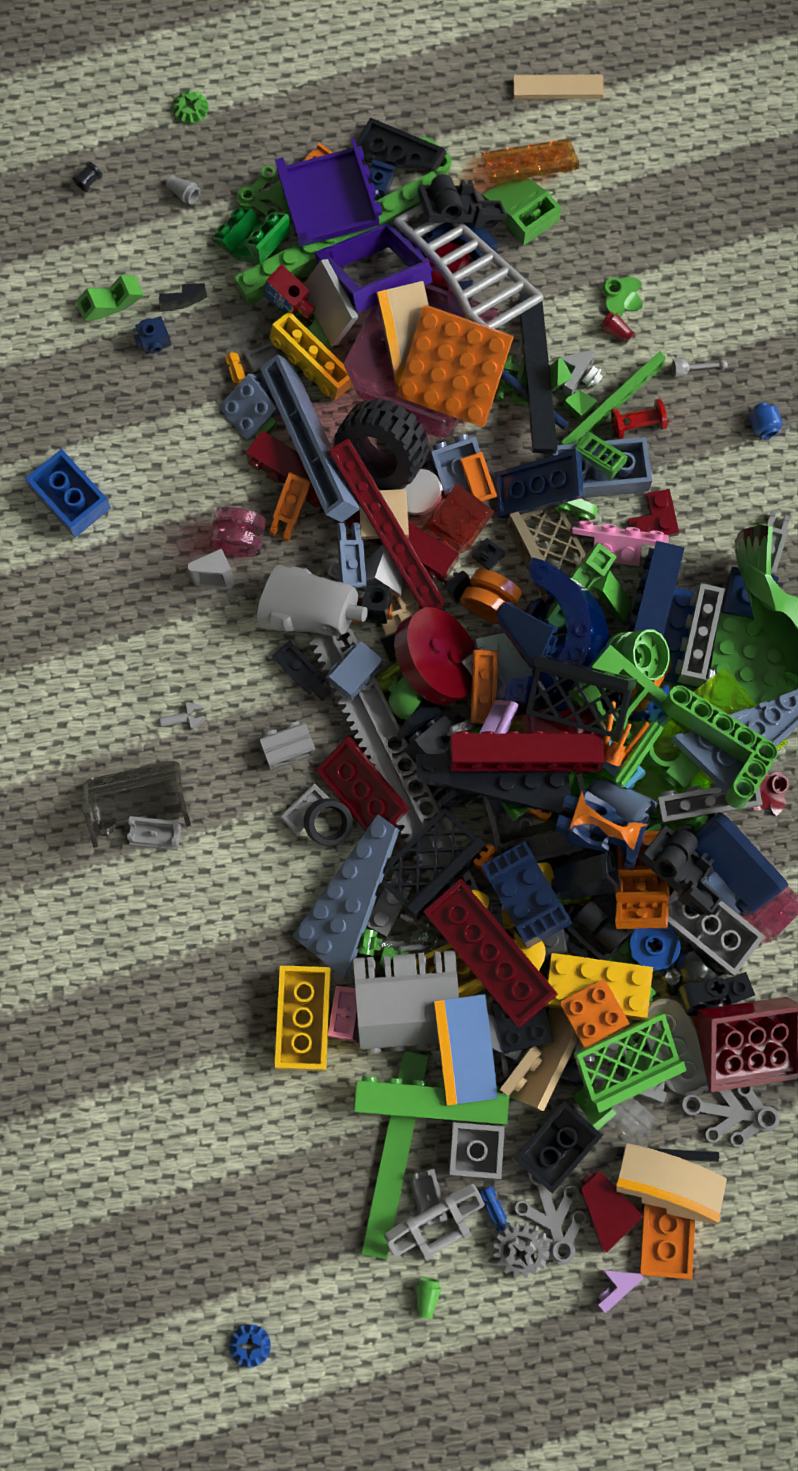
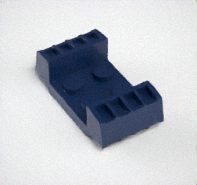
(526, 894)

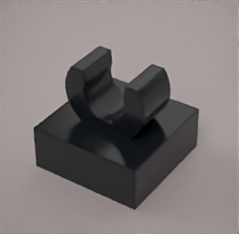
(488, 554)
(457, 585)

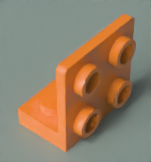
(594, 1013)

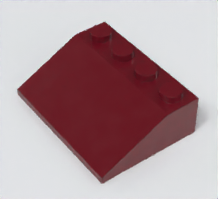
(749, 1043)

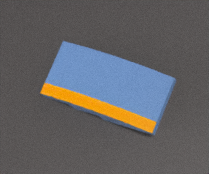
(465, 1050)

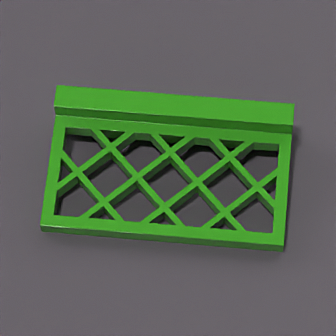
(635, 1082)

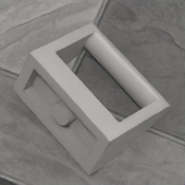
(211, 571)

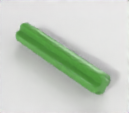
(637, 754)

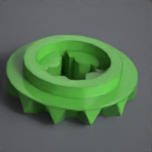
(187, 114)

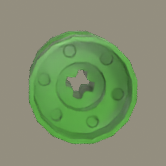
(645, 650)

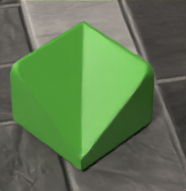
(579, 404)

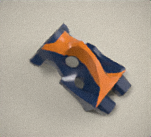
(610, 827)

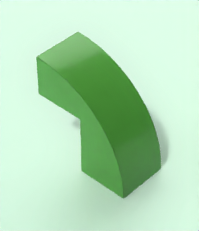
(103, 302)

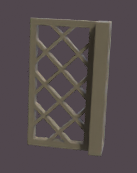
(526, 543)

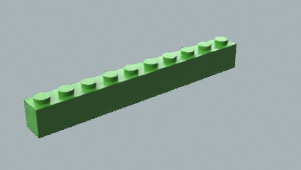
(302, 260)

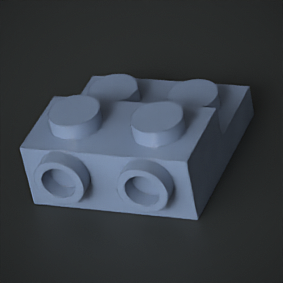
(446, 460)

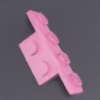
(623, 543)

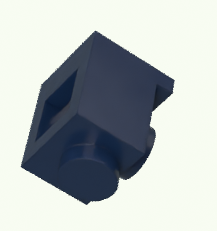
(382, 177)

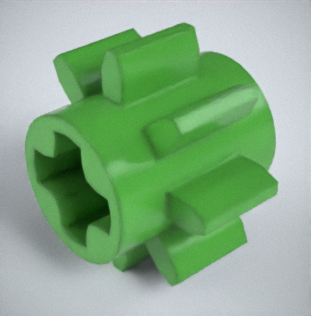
(368, 943)

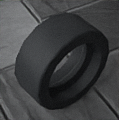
(344, 831)

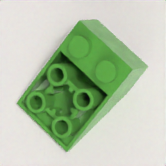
(527, 207)

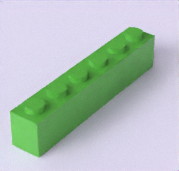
(424, 1101)

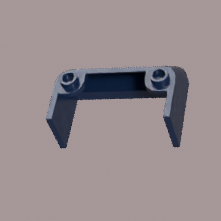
(738, 863)

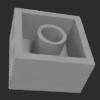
(476, 1151)

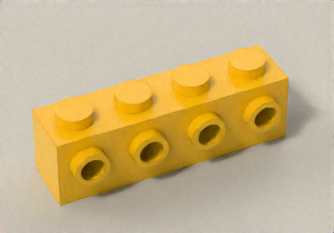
(310, 356)

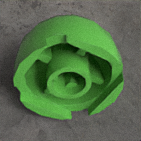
(403, 699)

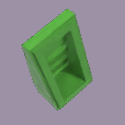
(618, 456)

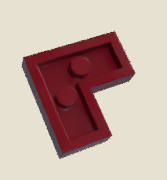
(661, 516)

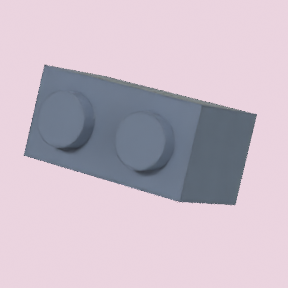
(355, 670)

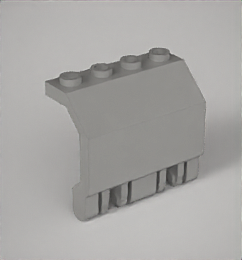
(401, 1007)

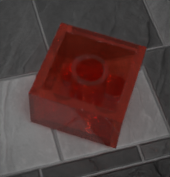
(459, 518)

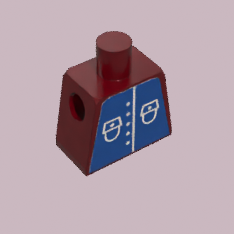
(288, 292)

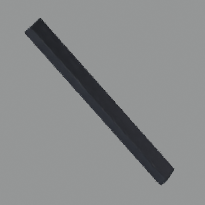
(538, 378)

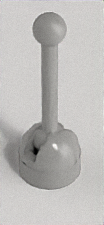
(681, 367)

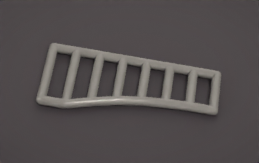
(452, 279)

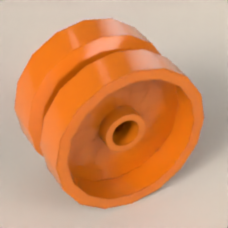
(488, 593)

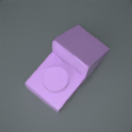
(623, 1284)

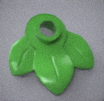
(625, 297)

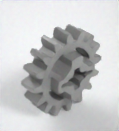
(521, 1249)

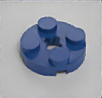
(661, 958)

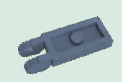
(351, 557)

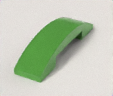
(588, 571)

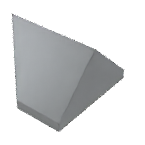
(383, 571)

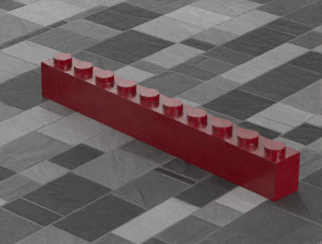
(280, 460)

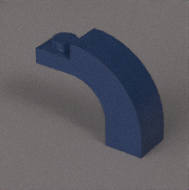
(461, 240)

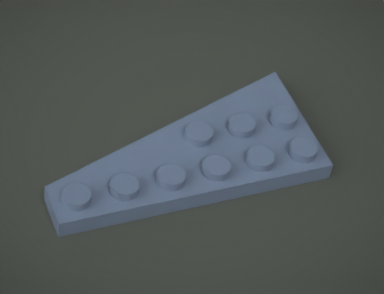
(770, 719)
(345, 906)

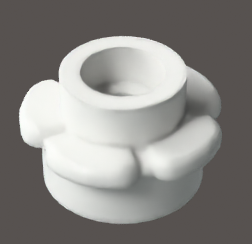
(592, 377)

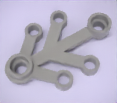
(735, 1114)
(553, 1221)

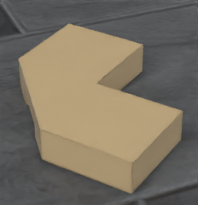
(407, 605)

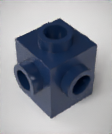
(152, 335)

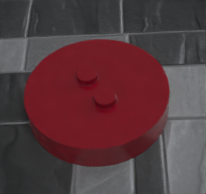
(430, 655)

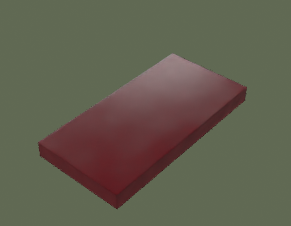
(360, 785)

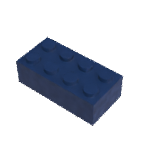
(656, 587)

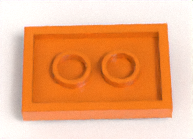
(666, 1244)

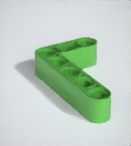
(727, 740)

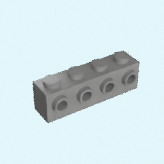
(700, 636)
(698, 803)

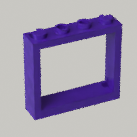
(367, 244)

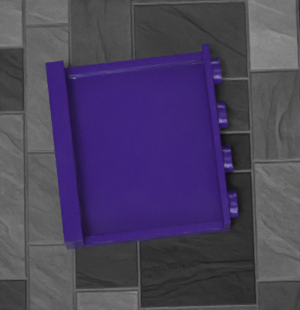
(329, 195)

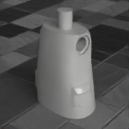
(307, 603)

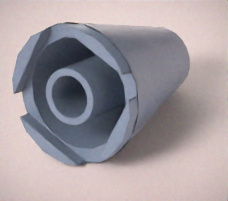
(628, 803)

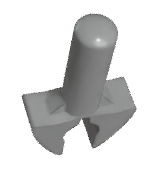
(184, 717)

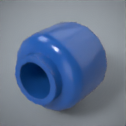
(765, 420)

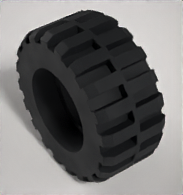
(397, 430)

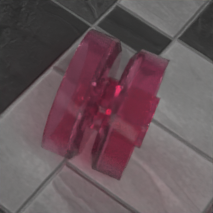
(237, 532)

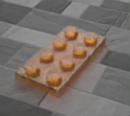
(530, 161)

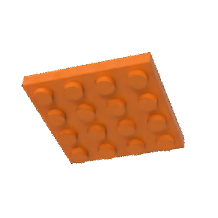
(454, 365)

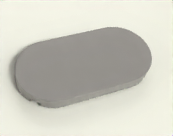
(687, 1046)

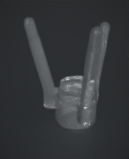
(420, 939)

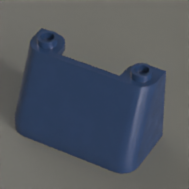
(528, 632)

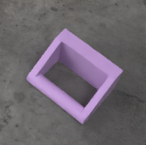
(500, 717)

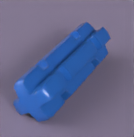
(494, 1208)

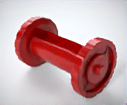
(639, 418)

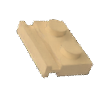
(516, 1080)

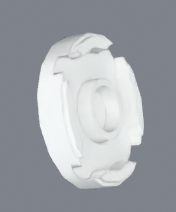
(423, 493)

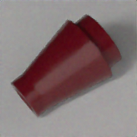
(616, 327)

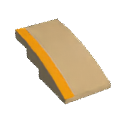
(400, 316)
(672, 1184)

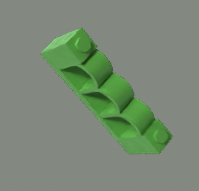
(677, 770)

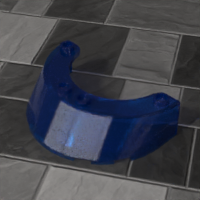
(584, 631)

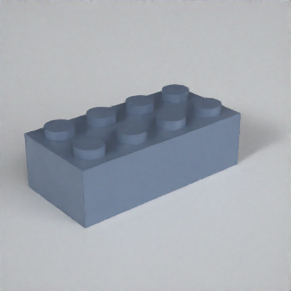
(631, 478)

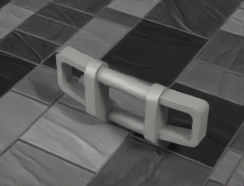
(412, 1224)

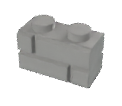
(287, 745)

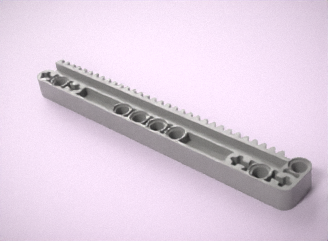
(373, 730)

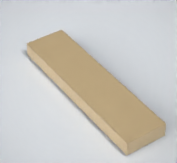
(558, 86)

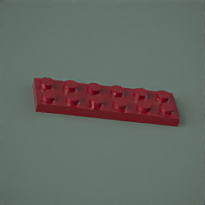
(490, 953)

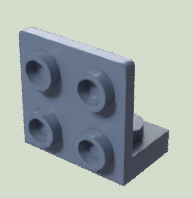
(250, 405)

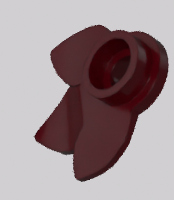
(771, 796)

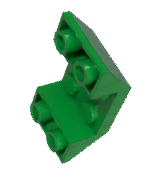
(249, 238)

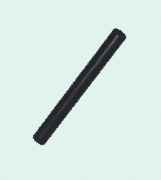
(692, 1155)

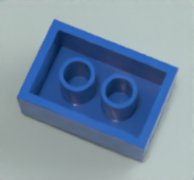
(68, 493)

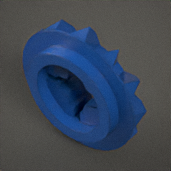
(241, 1336)

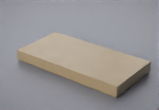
(554, 1056)

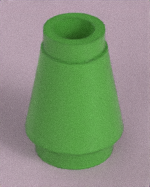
(427, 1296)

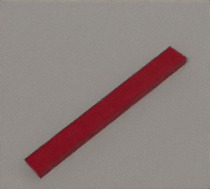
(386, 525)

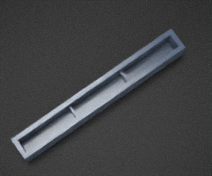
(309, 438)

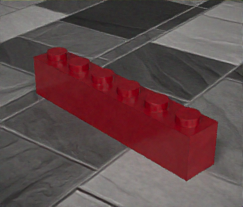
(526, 751)

